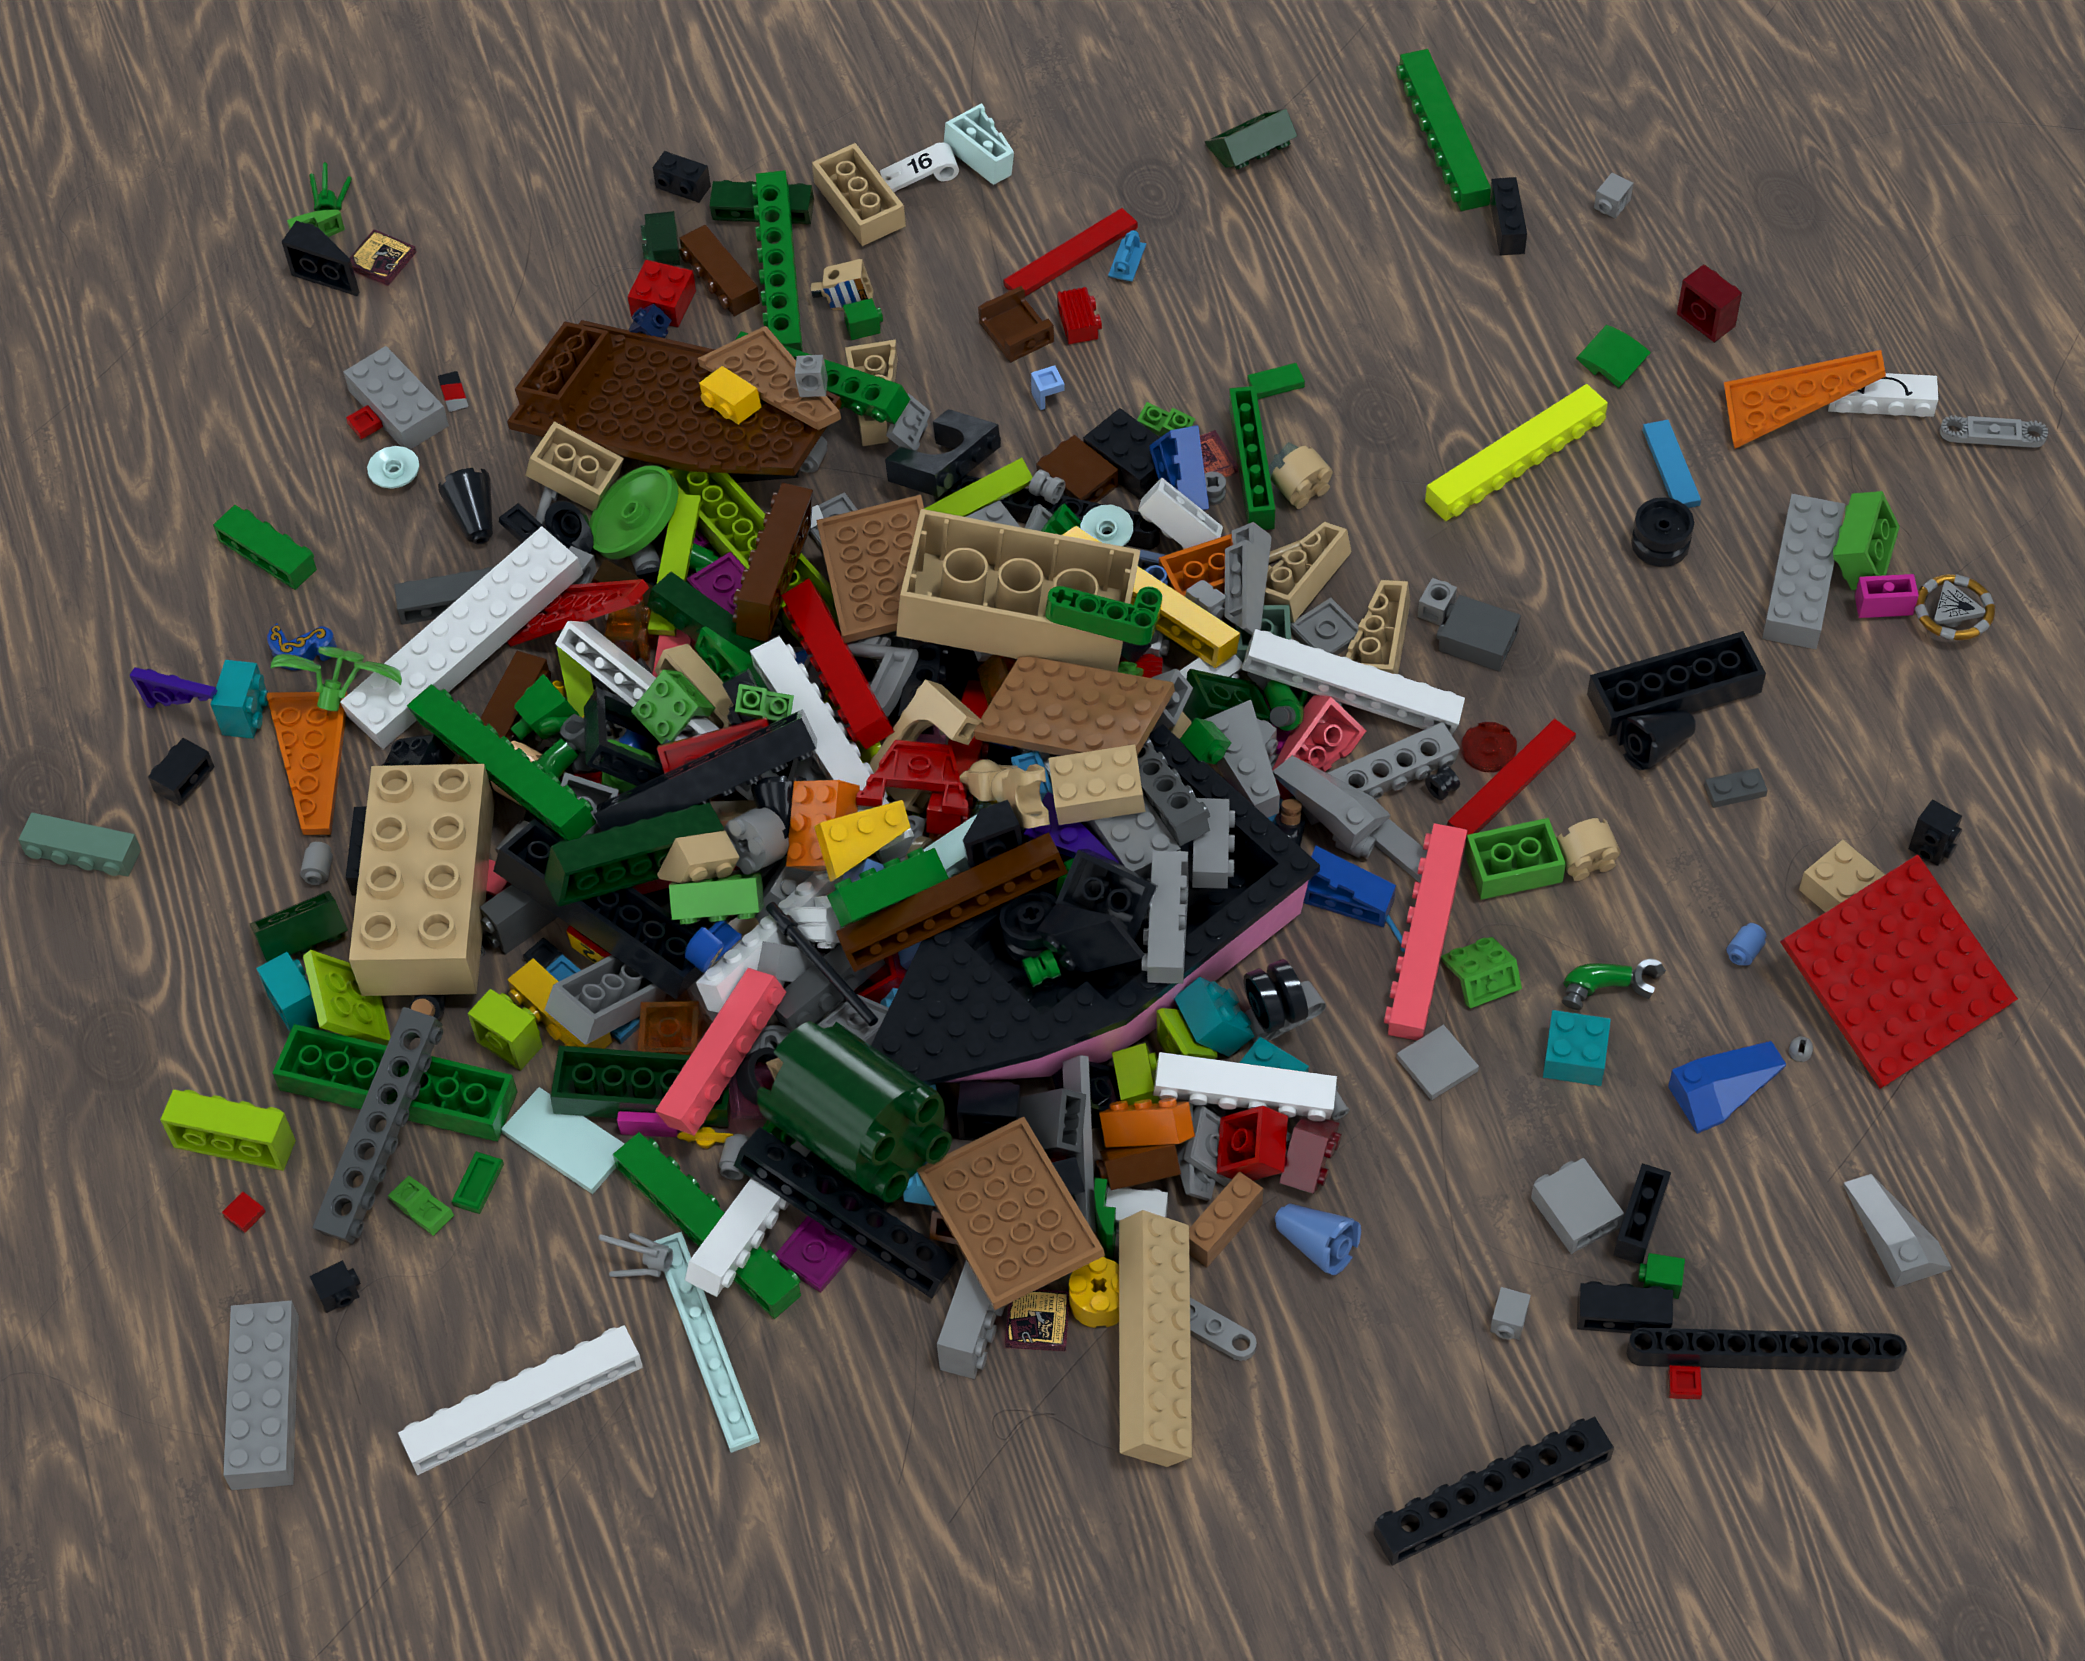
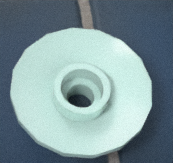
(393, 467)
(1110, 519)

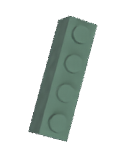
(79, 844)

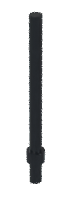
(788, 926)

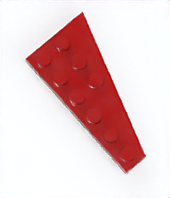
(581, 604)

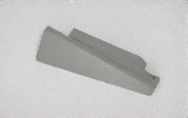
(1246, 576)

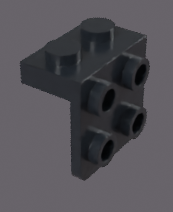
(419, 751)

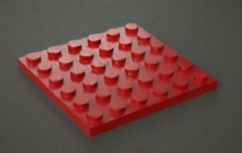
(1898, 971)

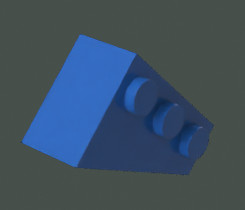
(1180, 463)
(1349, 890)

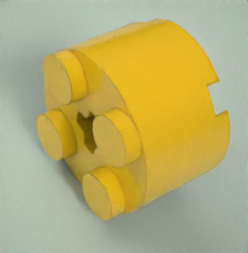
(1095, 1293)

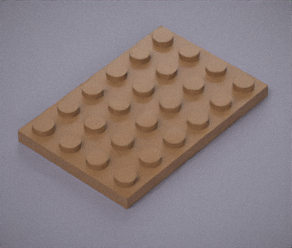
(867, 564)
(1072, 708)
(1010, 1213)

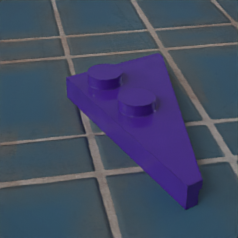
(168, 689)
(1066, 837)

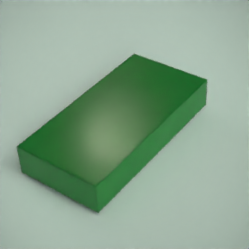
(1276, 380)
(477, 1182)

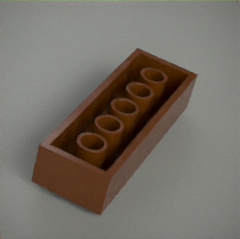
(773, 562)

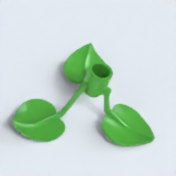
(331, 692)

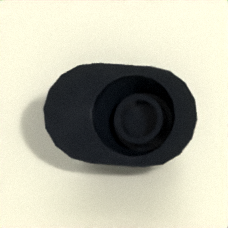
(569, 525)

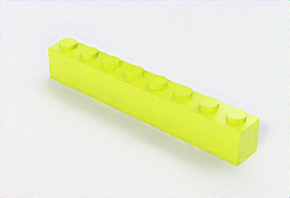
(1516, 452)

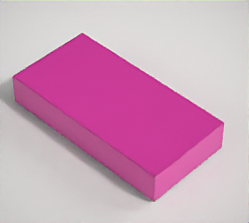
(646, 1123)

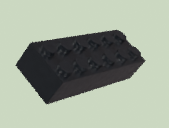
(1678, 680)

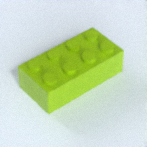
(228, 1129)

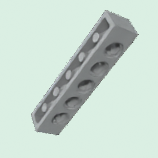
(1433, 740)

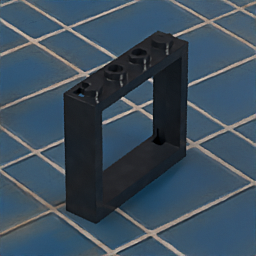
(615, 760)

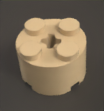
(1302, 476)
(1588, 848)

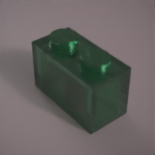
(661, 238)

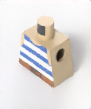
(844, 284)

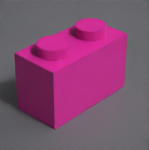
(1886, 596)

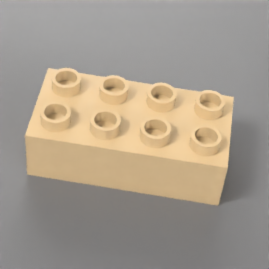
(990, 584)
(422, 880)

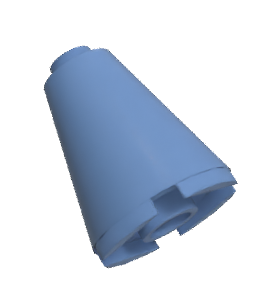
(1320, 1235)

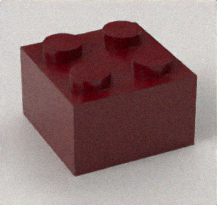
(1709, 303)

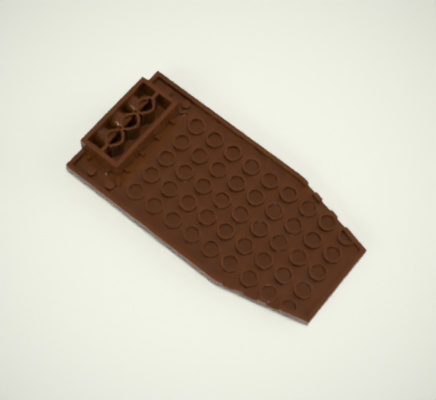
(646, 404)

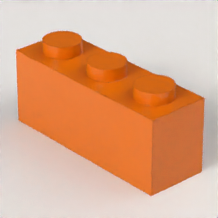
(1147, 1123)

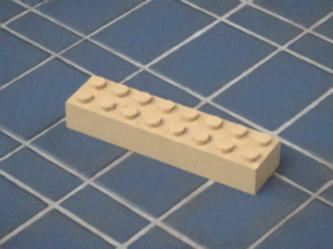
(1154, 1339)

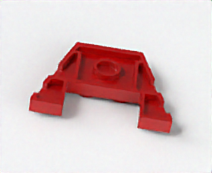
(917, 767)

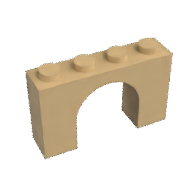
(929, 707)

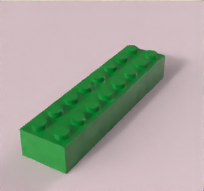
(343, 1069)

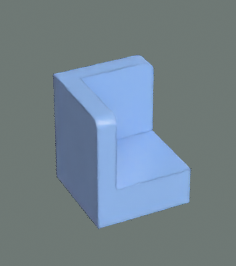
(1045, 383)

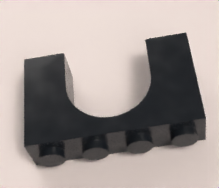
(935, 473)

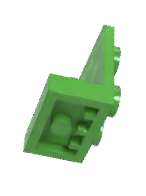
(670, 705)
(1484, 971)

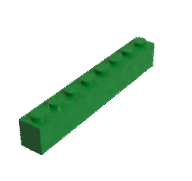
(1443, 130)
(697, 1215)

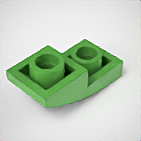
(1161, 421)
(760, 703)

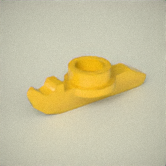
(705, 1137)

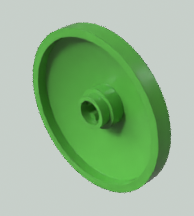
(633, 511)

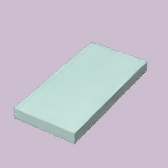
(564, 1141)

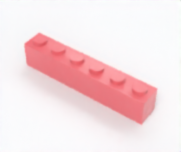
(721, 1051)

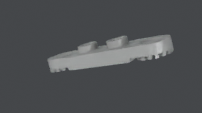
(1993, 431)
(1219, 1331)

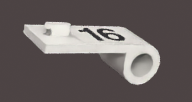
(933, 160)

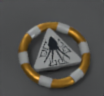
(1955, 607)

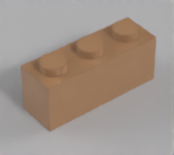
(1224, 1218)

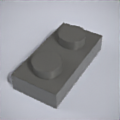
(1735, 787)

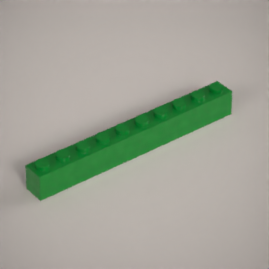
(504, 765)

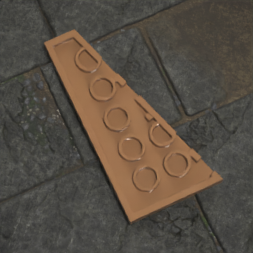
(771, 369)

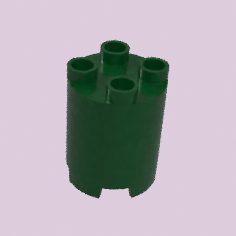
(855, 1108)

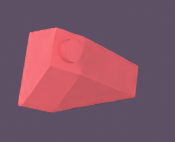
(1322, 737)

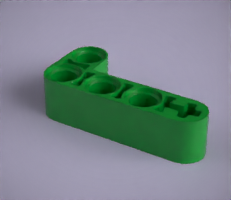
(1106, 616)

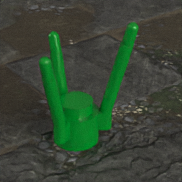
(326, 199)

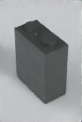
(1478, 632)
(513, 918)
(1056, 1120)

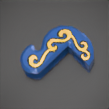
(303, 646)
(710, 945)

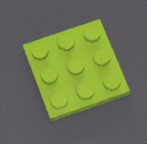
(340, 1002)

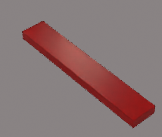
(1072, 252)
(1513, 778)

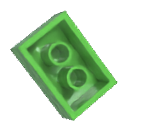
(1866, 537)
(1514, 858)
(717, 898)

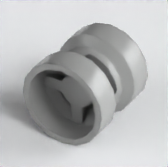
(1047, 486)

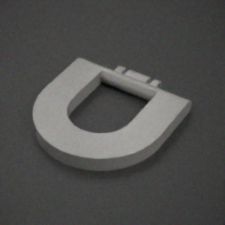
(891, 675)

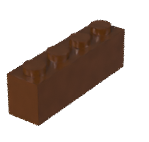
(719, 270)

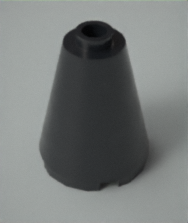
(470, 502)
(1653, 736)
(777, 796)

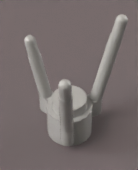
(655, 1256)

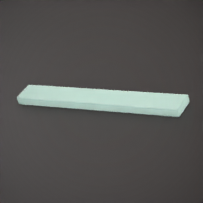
(709, 1350)

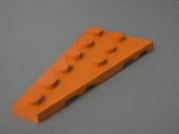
(1779, 397)
(311, 755)

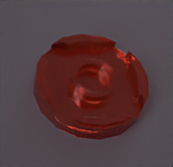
(1488, 746)

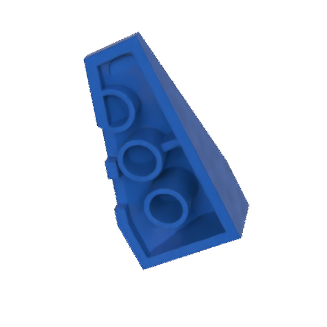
(1722, 1082)

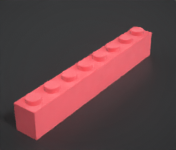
(1427, 932)

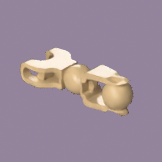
(1008, 782)

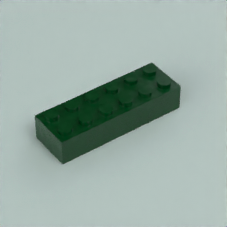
(621, 854)
(612, 1081)

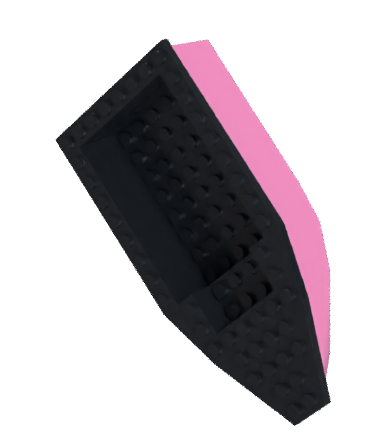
(977, 1017)

